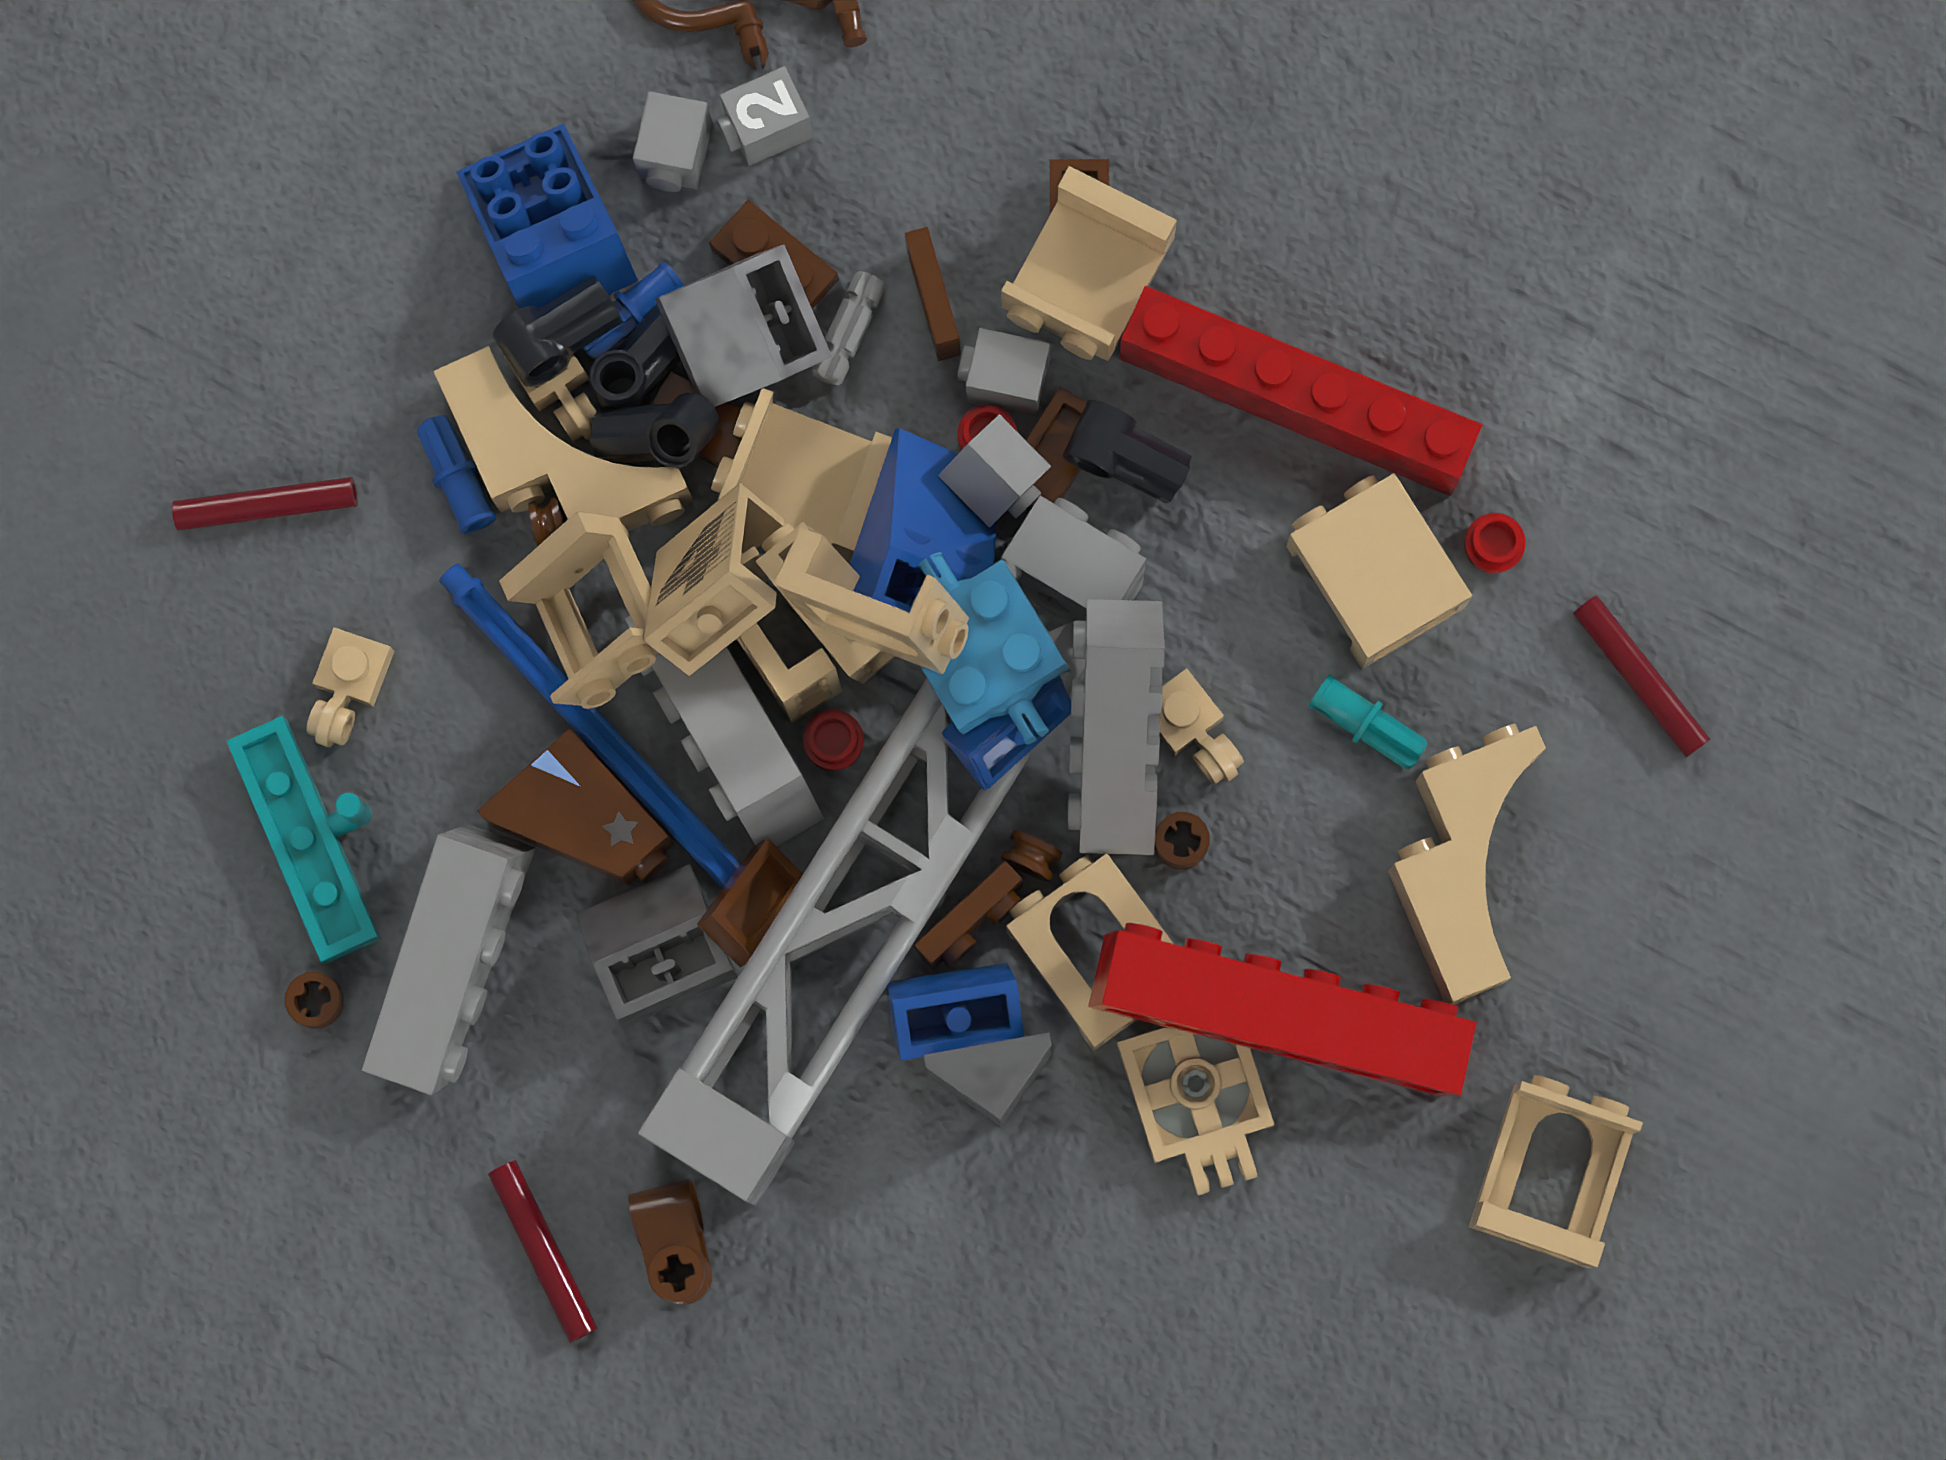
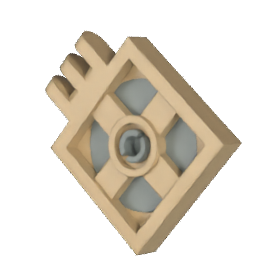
(1196, 1100)

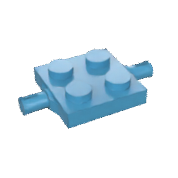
(1004, 654)

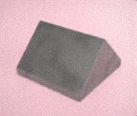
(991, 1074)

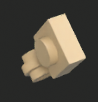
(576, 412)
(351, 671)
(1186, 718)

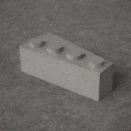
(1120, 726)
(739, 746)
(447, 957)

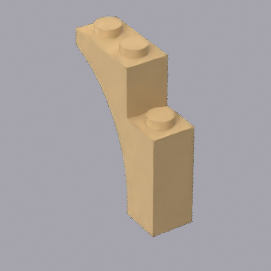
(526, 460)
(1446, 883)

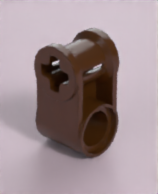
(670, 1229)

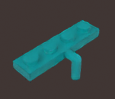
(307, 838)

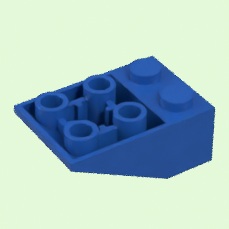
(545, 219)
(913, 518)

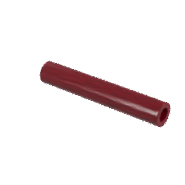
(264, 503)
(1641, 676)
(542, 1251)

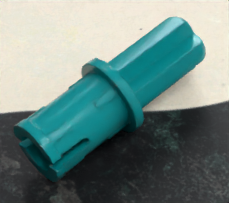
(1368, 723)

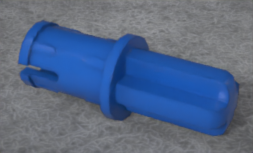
(635, 306)
(455, 474)

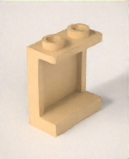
(1378, 567)

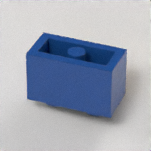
(954, 1010)

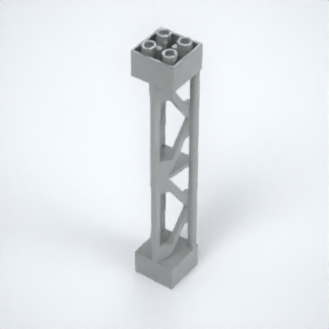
(1058, 567)

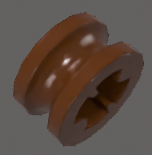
(545, 518)
(1198, 832)
(1031, 855)
(299, 989)

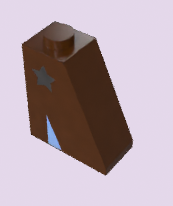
(579, 813)

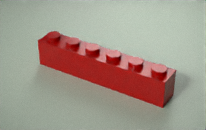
(1298, 391)
(1282, 1012)

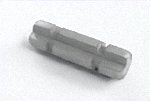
(849, 327)

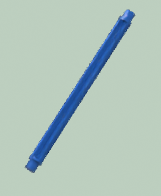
(591, 725)

